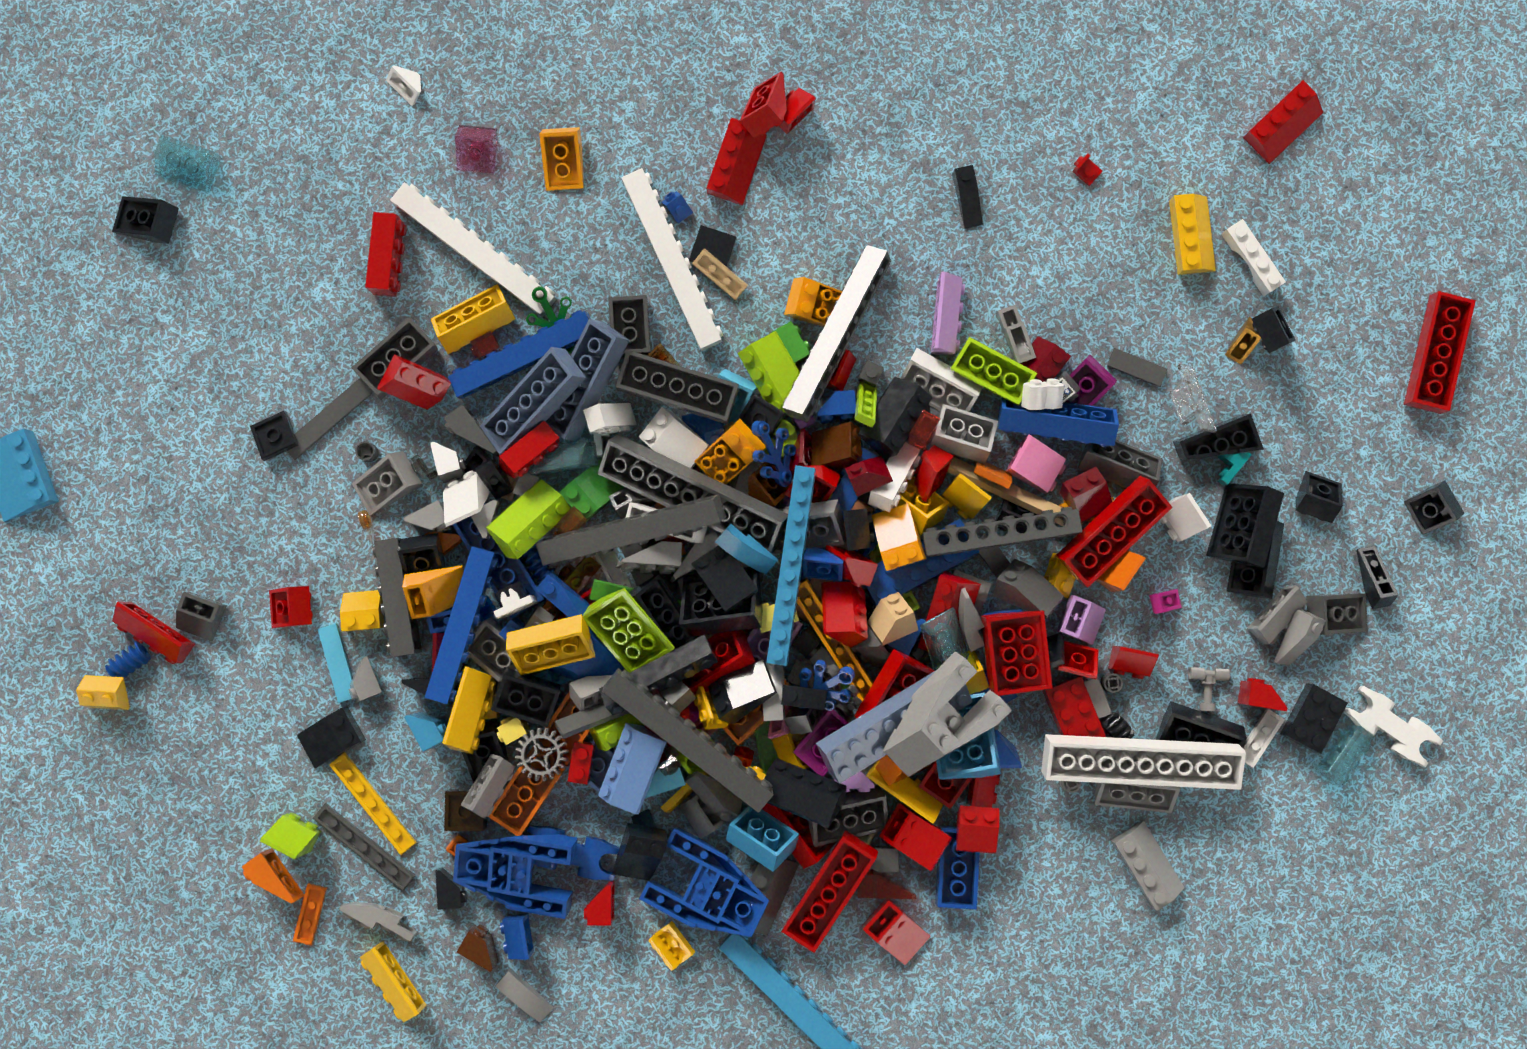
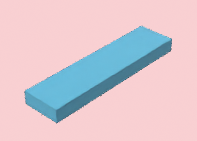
(336, 661)

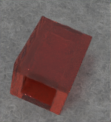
(484, 345)

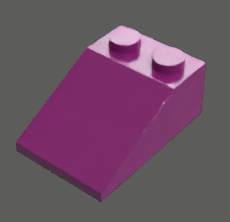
(1092, 380)
(807, 748)

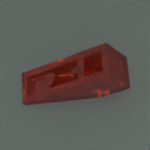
(878, 886)

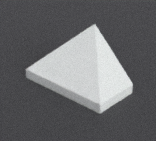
(405, 83)

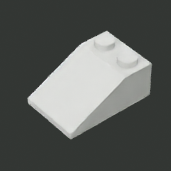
(673, 438)
(463, 497)
(1184, 518)

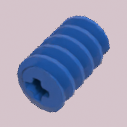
(534, 560)
(129, 661)

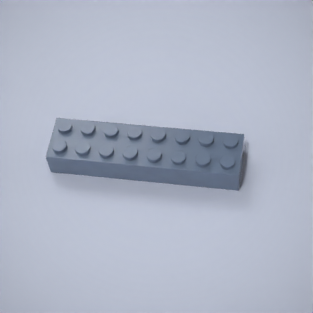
(864, 738)

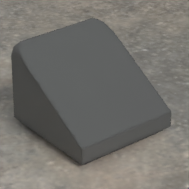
(920, 654)

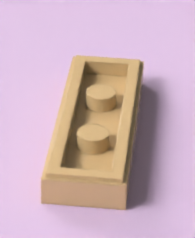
(720, 274)

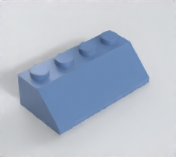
(632, 768)

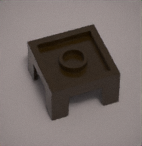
(459, 818)

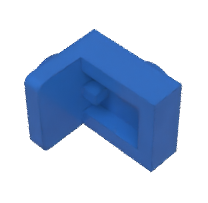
(677, 206)

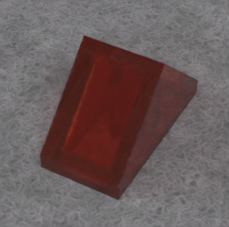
(923, 430)

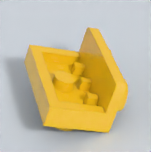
(1059, 576)
(707, 711)
(671, 945)

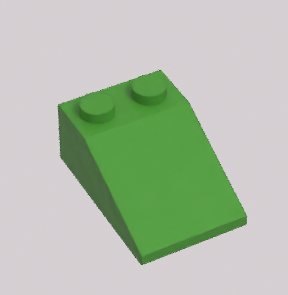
(590, 492)

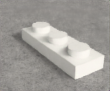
(1261, 736)

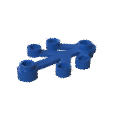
(783, 475)
(842, 678)

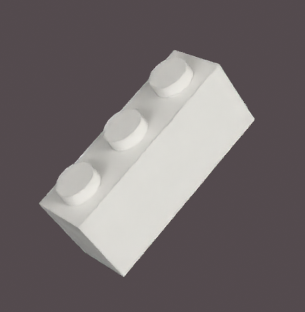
(610, 418)

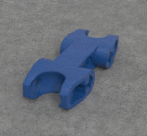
(587, 855)

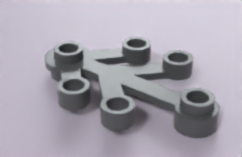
(842, 709)

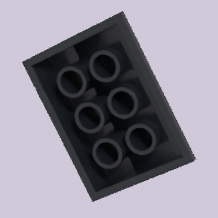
(1245, 524)
(703, 614)
(1191, 725)

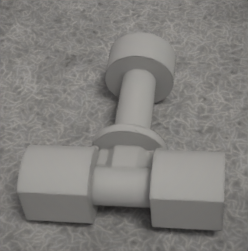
(1208, 678)

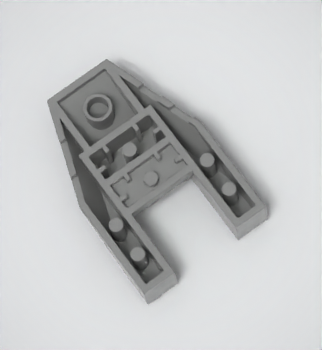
(931, 723)

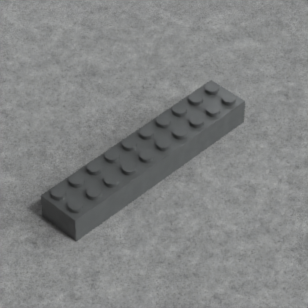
(675, 484)

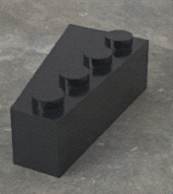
(1232, 436)

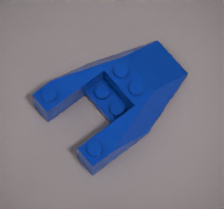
(571, 605)
(505, 868)
(718, 894)

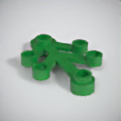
(549, 311)

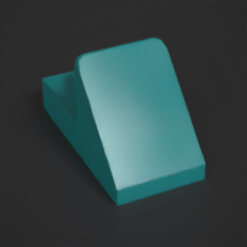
(1235, 463)

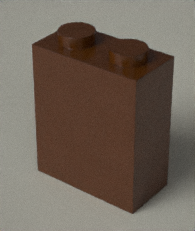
(836, 446)

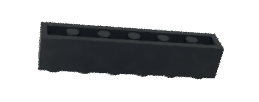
(670, 669)

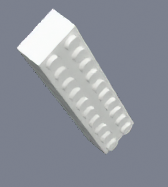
(1143, 762)

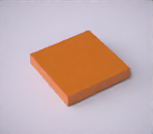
(993, 474)

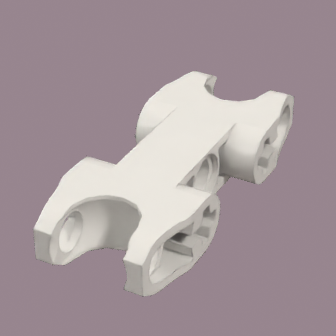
(1406, 735)

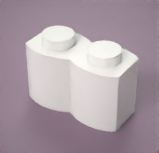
(1042, 395)

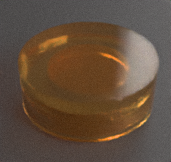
(364, 519)

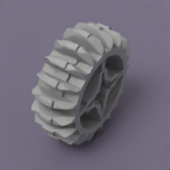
(545, 762)

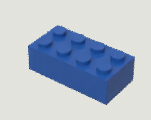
(956, 875)

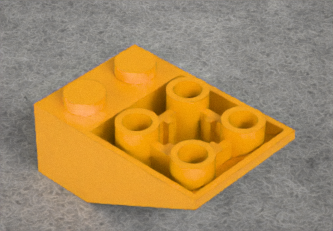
(811, 301)
(730, 453)
(431, 590)

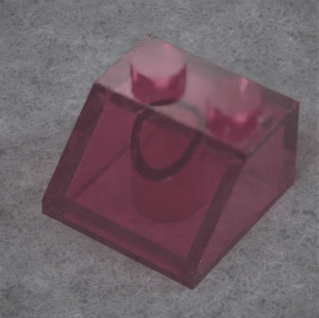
(476, 148)

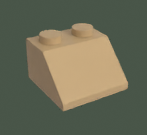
(892, 619)

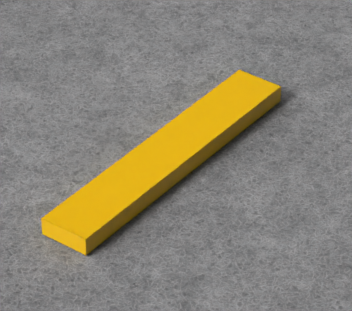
(372, 803)

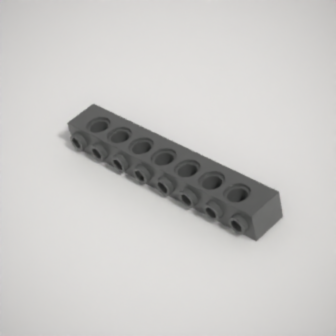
(1071, 527)

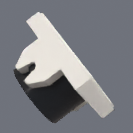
(512, 600)

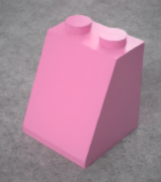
(1036, 464)

